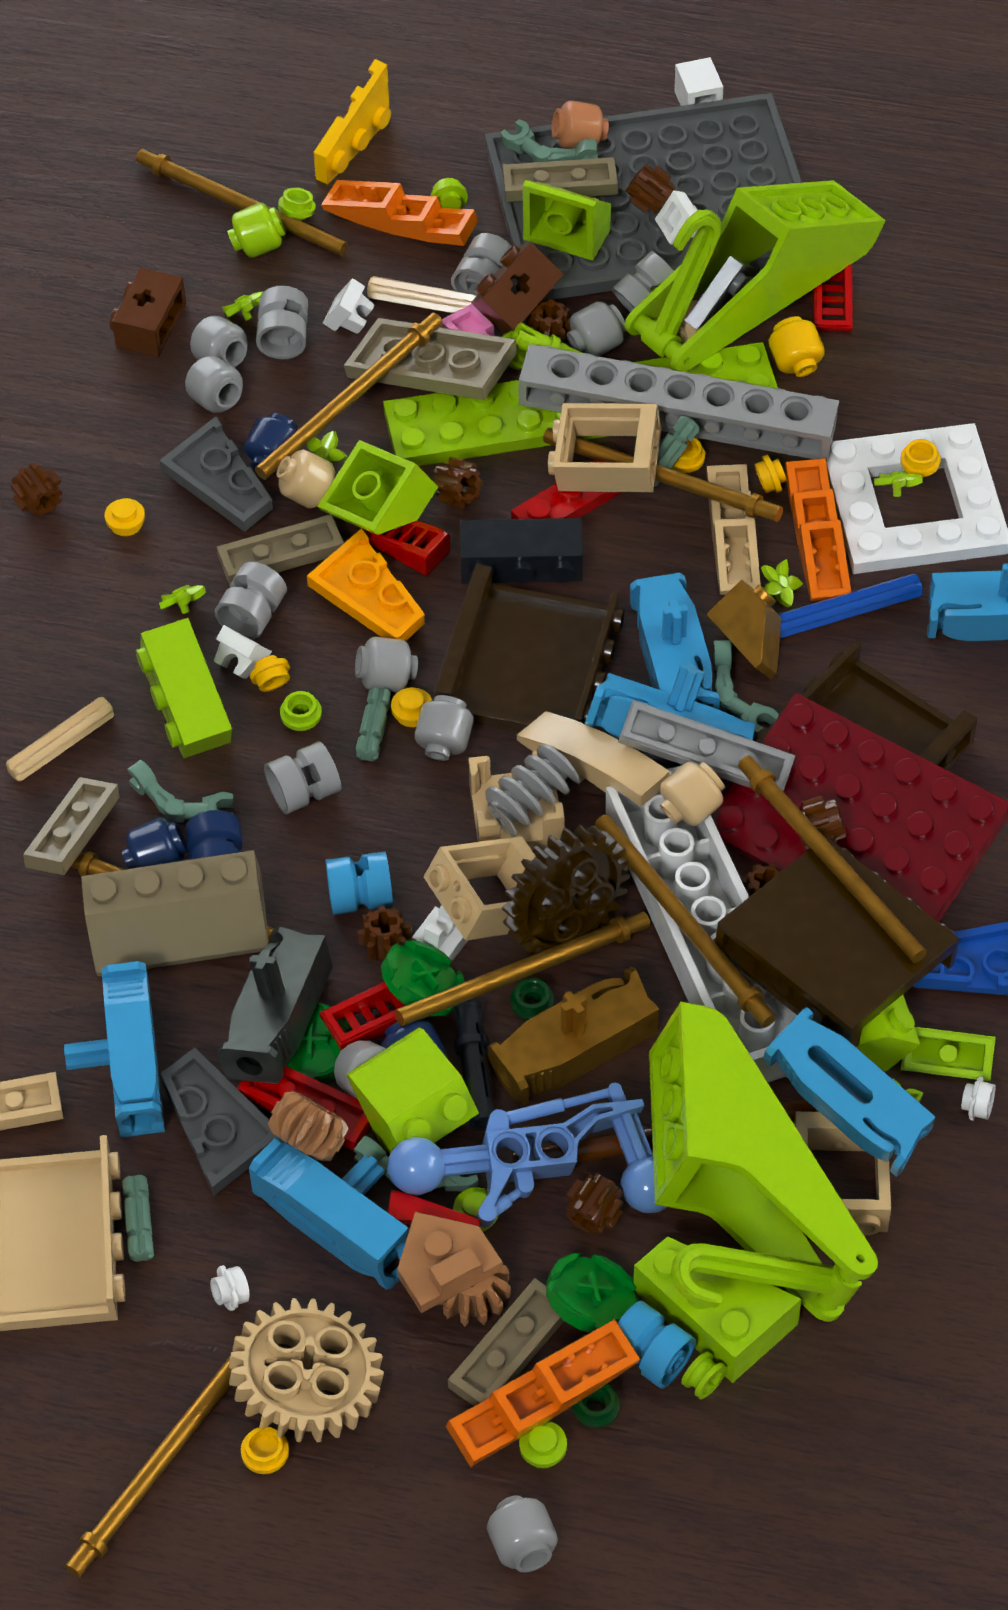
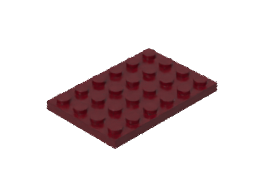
(898, 809)

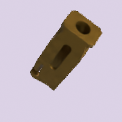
(574, 1036)

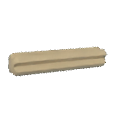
(418, 295)
(60, 739)

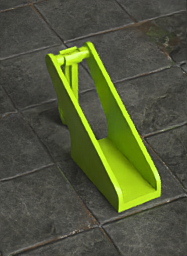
(813, 234)
(739, 1159)

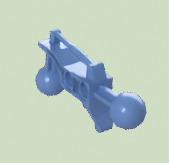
(420, 1165)

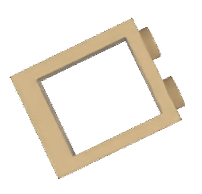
(606, 420)
(457, 863)
(820, 1134)

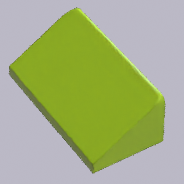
(951, 1054)

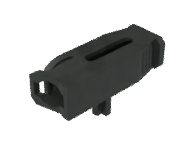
(275, 1006)

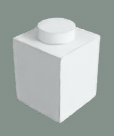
(697, 82)

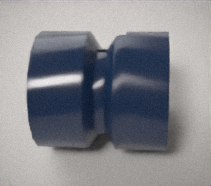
(213, 834)

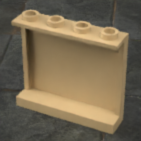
(60, 1239)

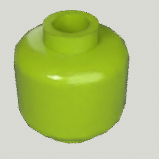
(256, 230)

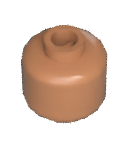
(578, 122)

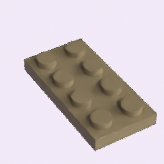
(448, 364)

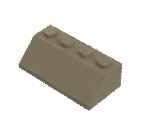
(176, 911)

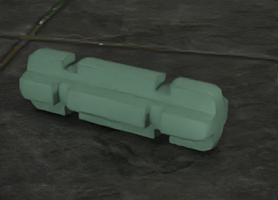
(674, 444)
(373, 724)
(138, 1218)

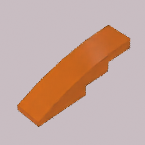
(391, 211)
(817, 529)
(542, 1392)

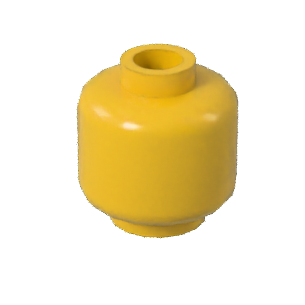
(796, 346)

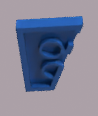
(978, 963)

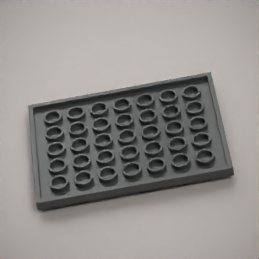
(704, 150)

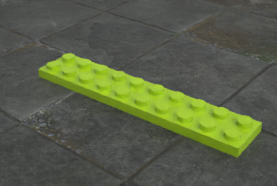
(445, 425)

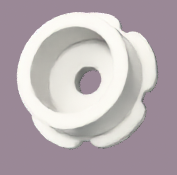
(978, 1099)
(230, 1287)

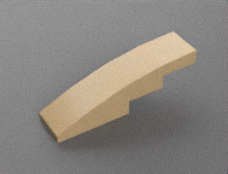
(733, 531)
(597, 756)

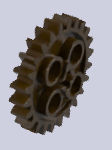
(566, 889)

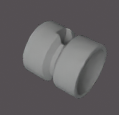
(478, 261)
(649, 275)
(282, 322)
(251, 599)
(289, 783)

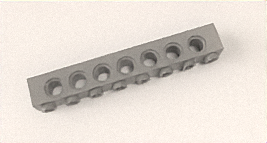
(721, 408)

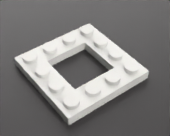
(871, 546)

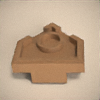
(444, 1259)

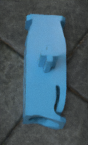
(969, 605)
(670, 633)
(616, 694)
(128, 1050)
(850, 1090)
(331, 1208)

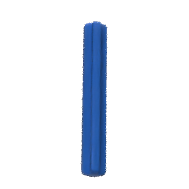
(850, 605)

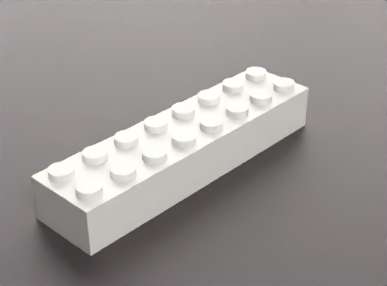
(708, 885)

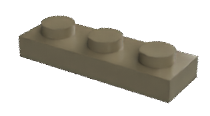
(580, 176)
(283, 547)
(71, 826)
(507, 1346)

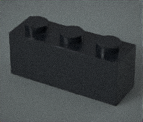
(523, 549)

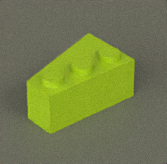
(183, 688)
(735, 1332)

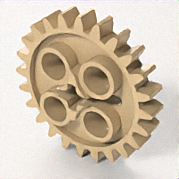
(305, 1370)

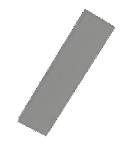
(692, 741)

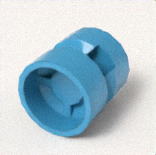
(359, 883)
(660, 1348)

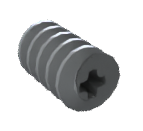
(529, 786)

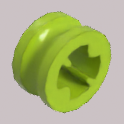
(704, 1375)

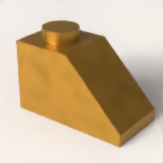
(750, 625)

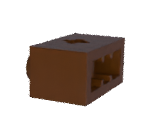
(535, 278)
(148, 312)

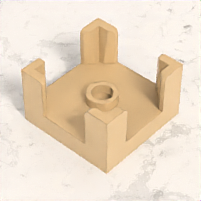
(488, 828)

